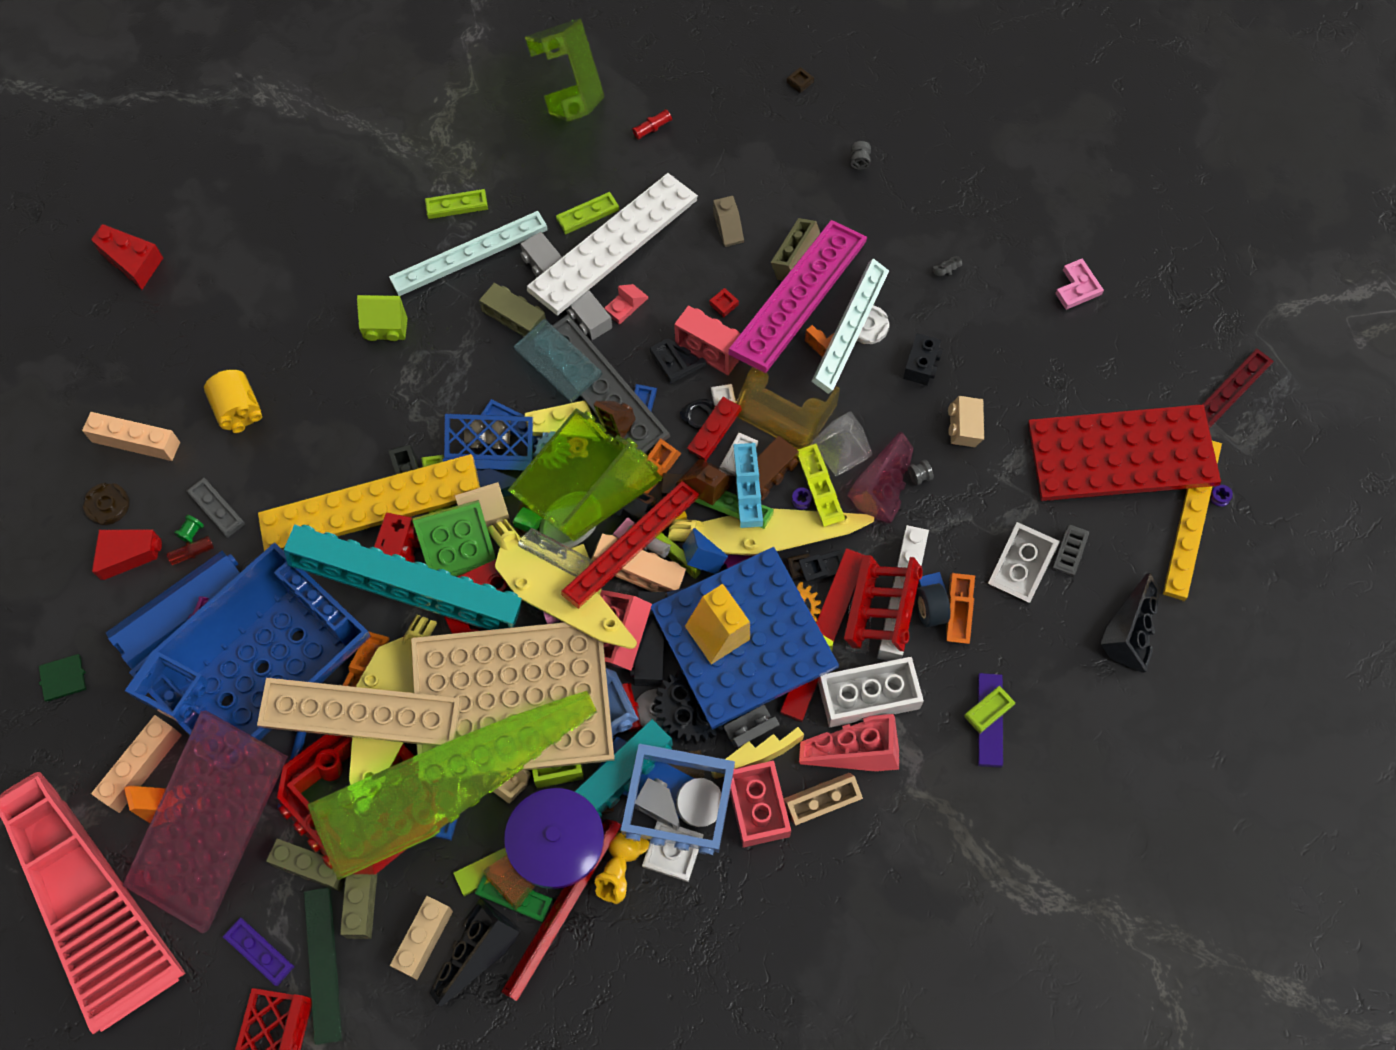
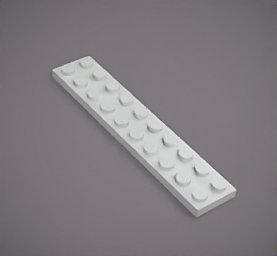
(611, 244)

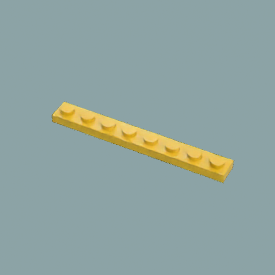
(1188, 539)

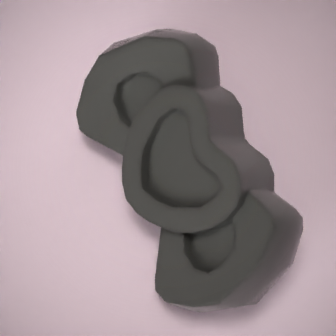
(947, 266)

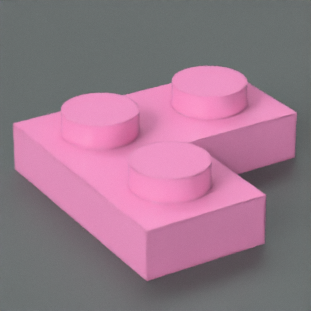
(1082, 287)

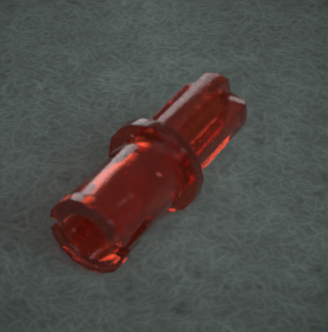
(190, 550)

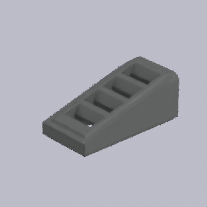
(1074, 536)

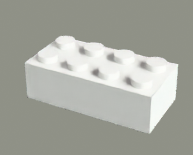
(870, 691)

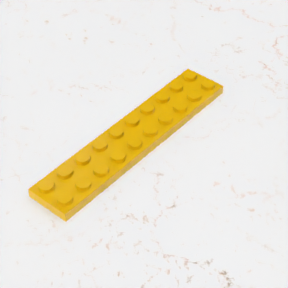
(367, 503)

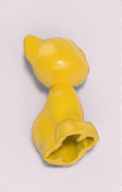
(612, 883)

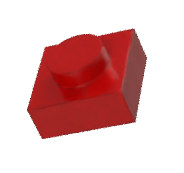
(724, 302)

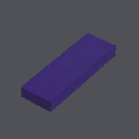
(258, 951)

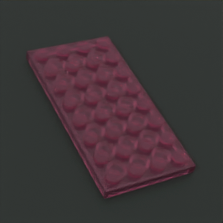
(204, 821)

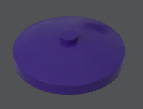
(554, 838)

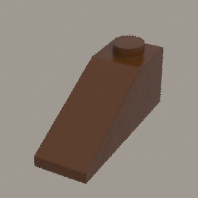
(615, 417)

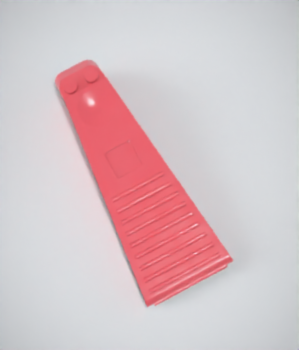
(93, 920)

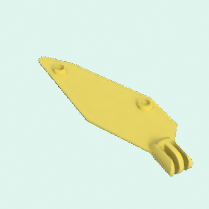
(783, 531)
(541, 587)
(392, 671)

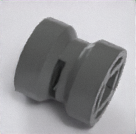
(860, 155)

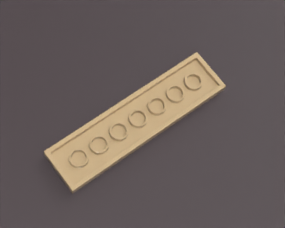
(358, 712)

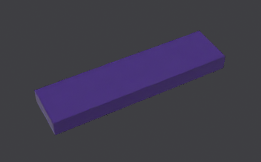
(990, 740)

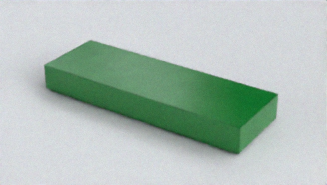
(534, 906)

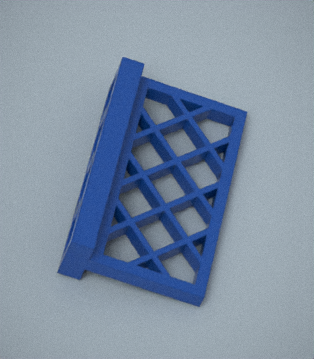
(492, 460)

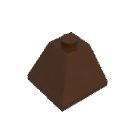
(707, 480)

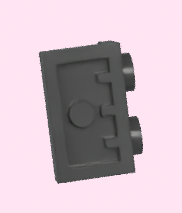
(750, 726)

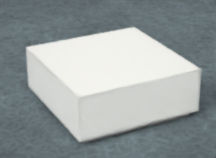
(722, 391)

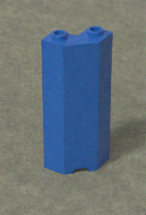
(164, 614)

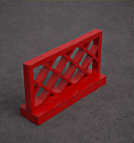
(294, 1028)

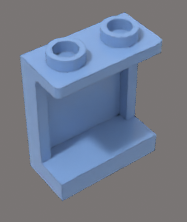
(621, 709)

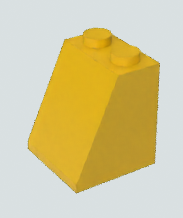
(718, 624)

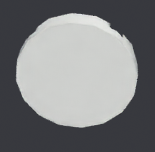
(875, 327)
(698, 802)

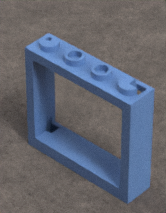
(684, 759)

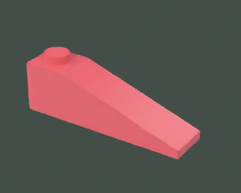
(863, 746)

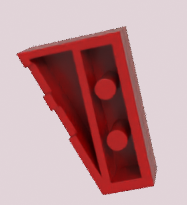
(128, 253)

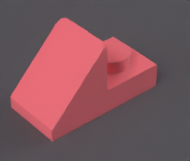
(625, 303)

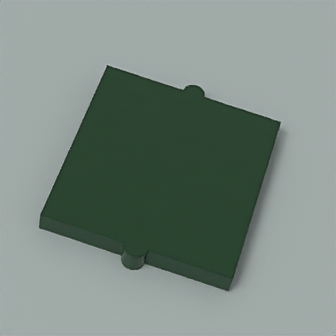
(62, 677)

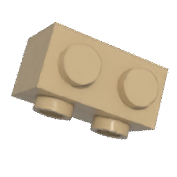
(966, 421)

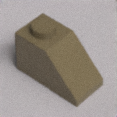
(728, 221)

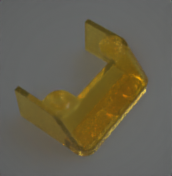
(780, 416)

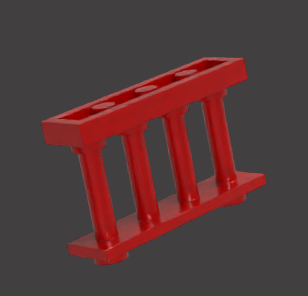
(866, 590)

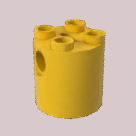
(232, 400)

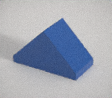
(703, 553)

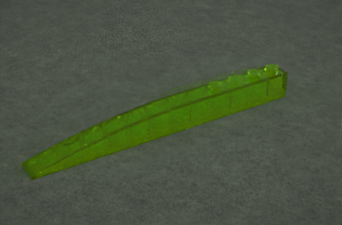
(433, 788)

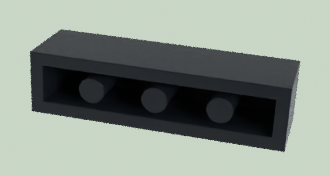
(650, 654)

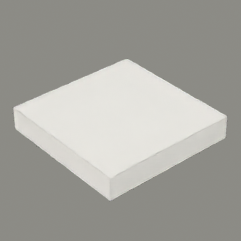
(670, 860)

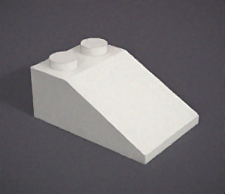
(1023, 562)

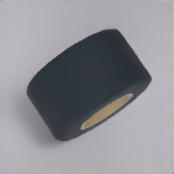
(933, 605)

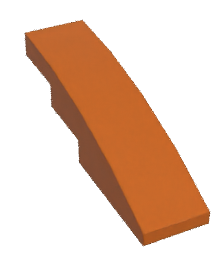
(363, 657)

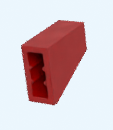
(124, 550)

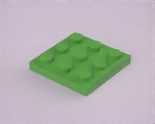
(455, 538)

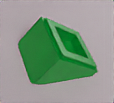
(526, 520)

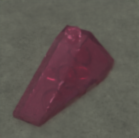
(880, 484)

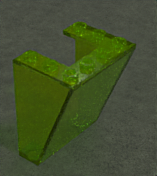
(587, 93)
(583, 476)

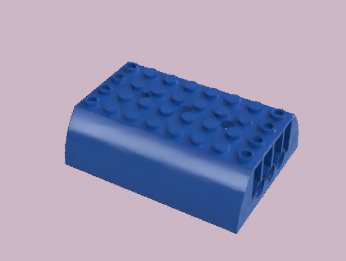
(254, 625)

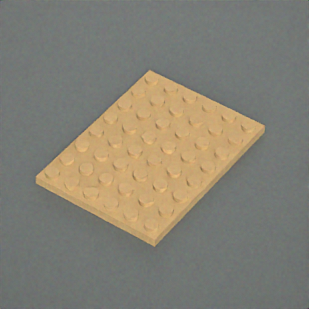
(517, 671)

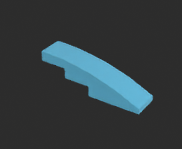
(748, 485)

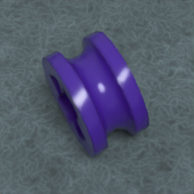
(1216, 499)
(801, 505)

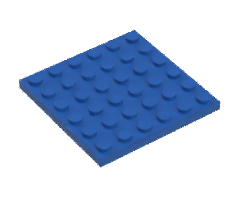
(782, 647)

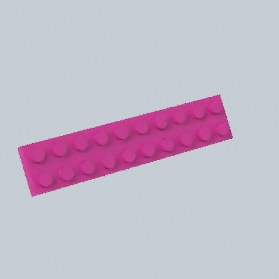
(797, 296)

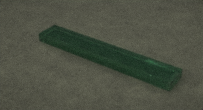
(323, 966)

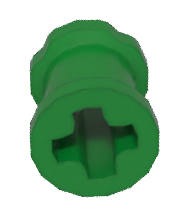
(189, 529)

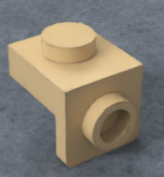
(514, 786)

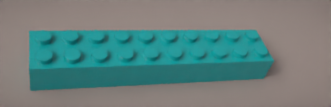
(401, 579)

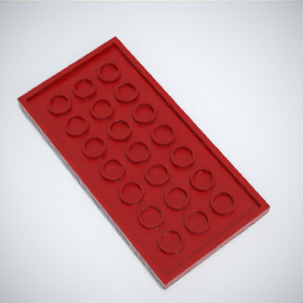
(1123, 452)

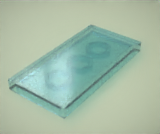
(558, 360)

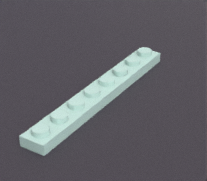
(468, 253)
(850, 326)

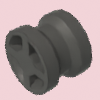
(920, 472)

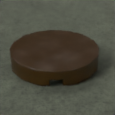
(106, 503)

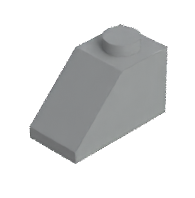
(657, 803)

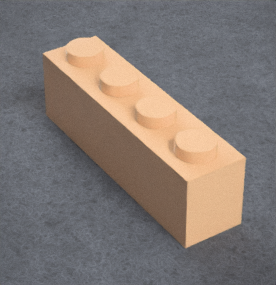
(131, 436)
(645, 569)
(136, 763)

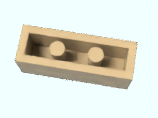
(822, 798)
(421, 938)

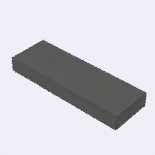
(215, 507)

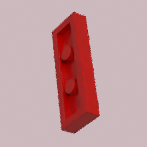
(714, 428)

